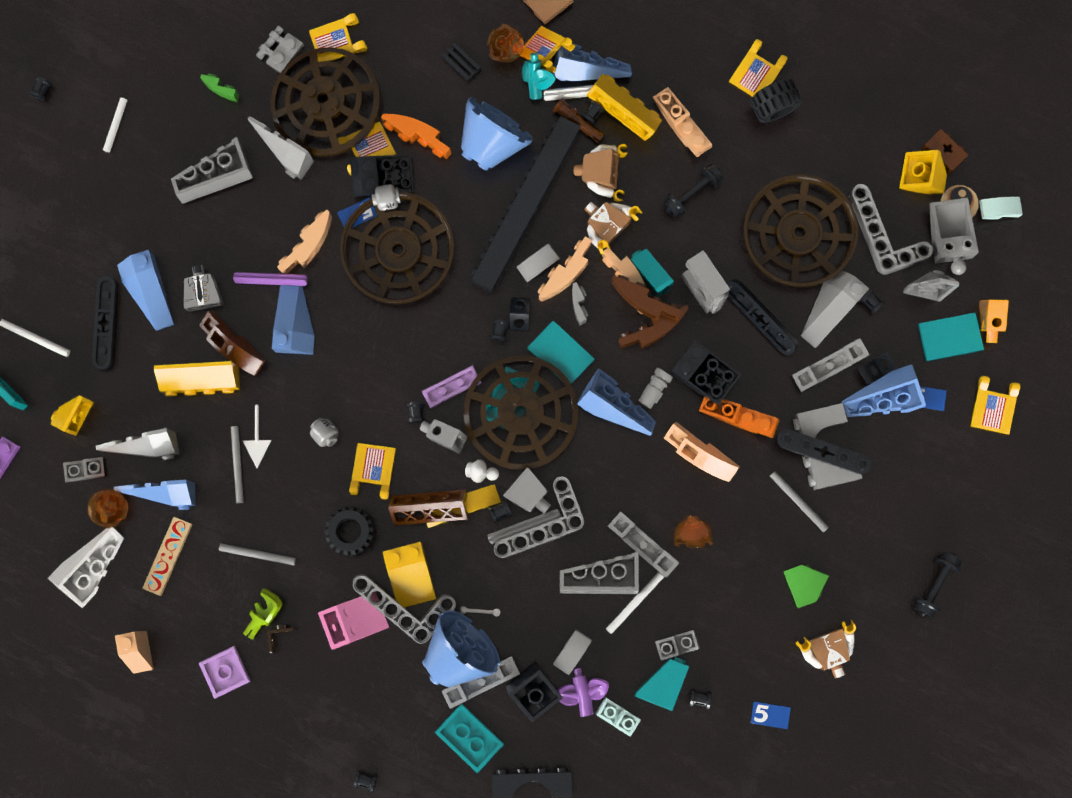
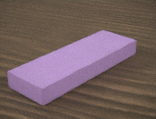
(450, 387)

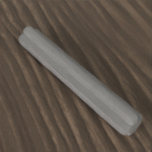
(523, 526)

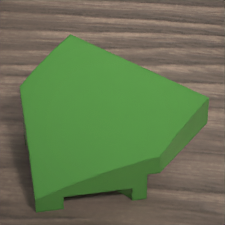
(805, 584)

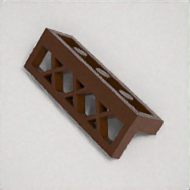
(427, 503)

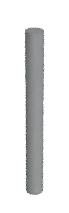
(237, 464)
(799, 501)
(257, 554)

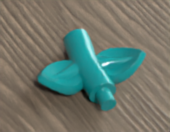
(537, 78)

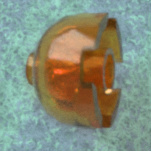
(505, 44)
(107, 508)
(693, 533)

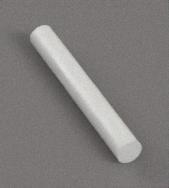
(115, 124)

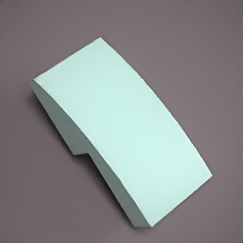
(1000, 207)
(617, 716)

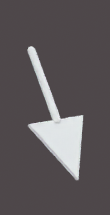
(257, 447)

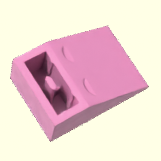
(352, 621)

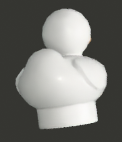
(478, 471)

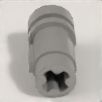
(654, 389)

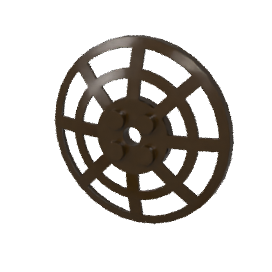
(332, 107)
(805, 220)
(388, 240)
(521, 425)

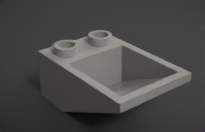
(953, 227)

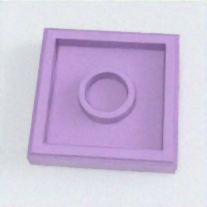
(224, 672)

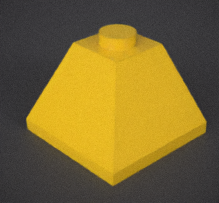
(923, 172)
(71, 415)

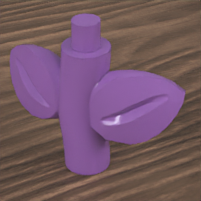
(583, 692)

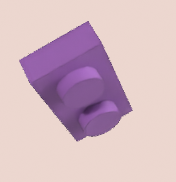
(7, 452)

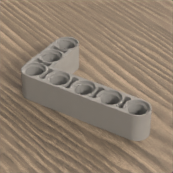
(881, 236)
(547, 527)
(401, 611)

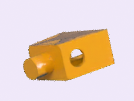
(993, 311)

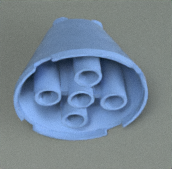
(490, 135)
(459, 651)

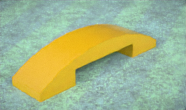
(475, 501)

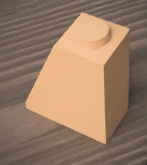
(135, 651)

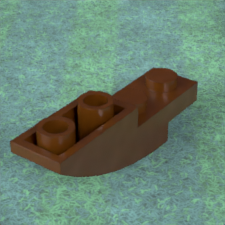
(637, 297)
(648, 335)
(229, 345)

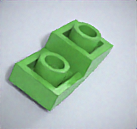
(215, 84)

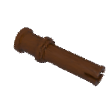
(572, 115)

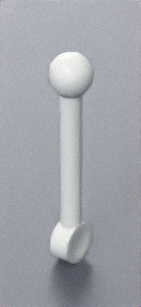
(496, 612)

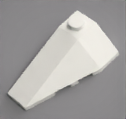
(82, 571)

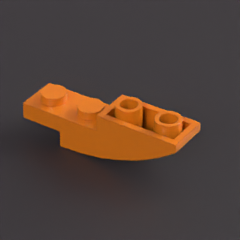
(411, 129)
(740, 417)

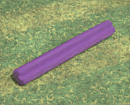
(270, 278)

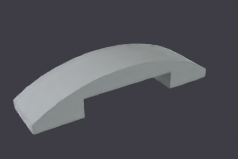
(830, 365)
(643, 544)
(462, 692)

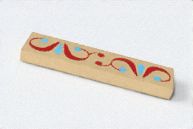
(167, 556)

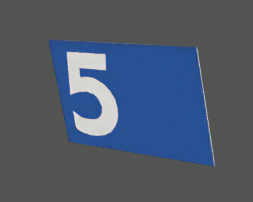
(367, 215)
(934, 398)
(770, 715)

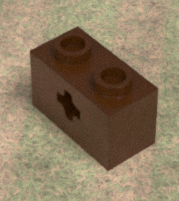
(955, 155)

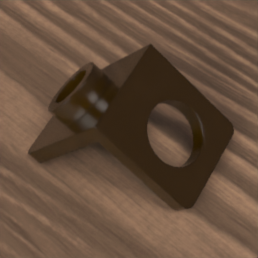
(271, 641)

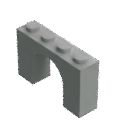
(705, 283)
(809, 424)

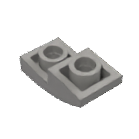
(538, 262)
(578, 298)
(83, 469)
(677, 644)
(572, 652)

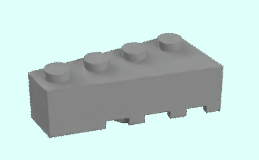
(213, 173)
(603, 577)

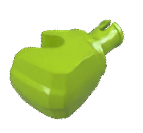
(261, 615)

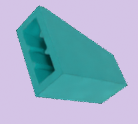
(652, 273)
(664, 684)

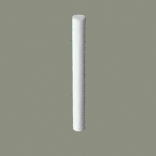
(35, 338)
(634, 603)

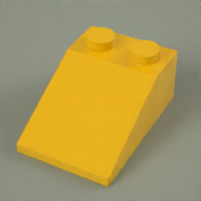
(409, 574)

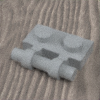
(285, 51)

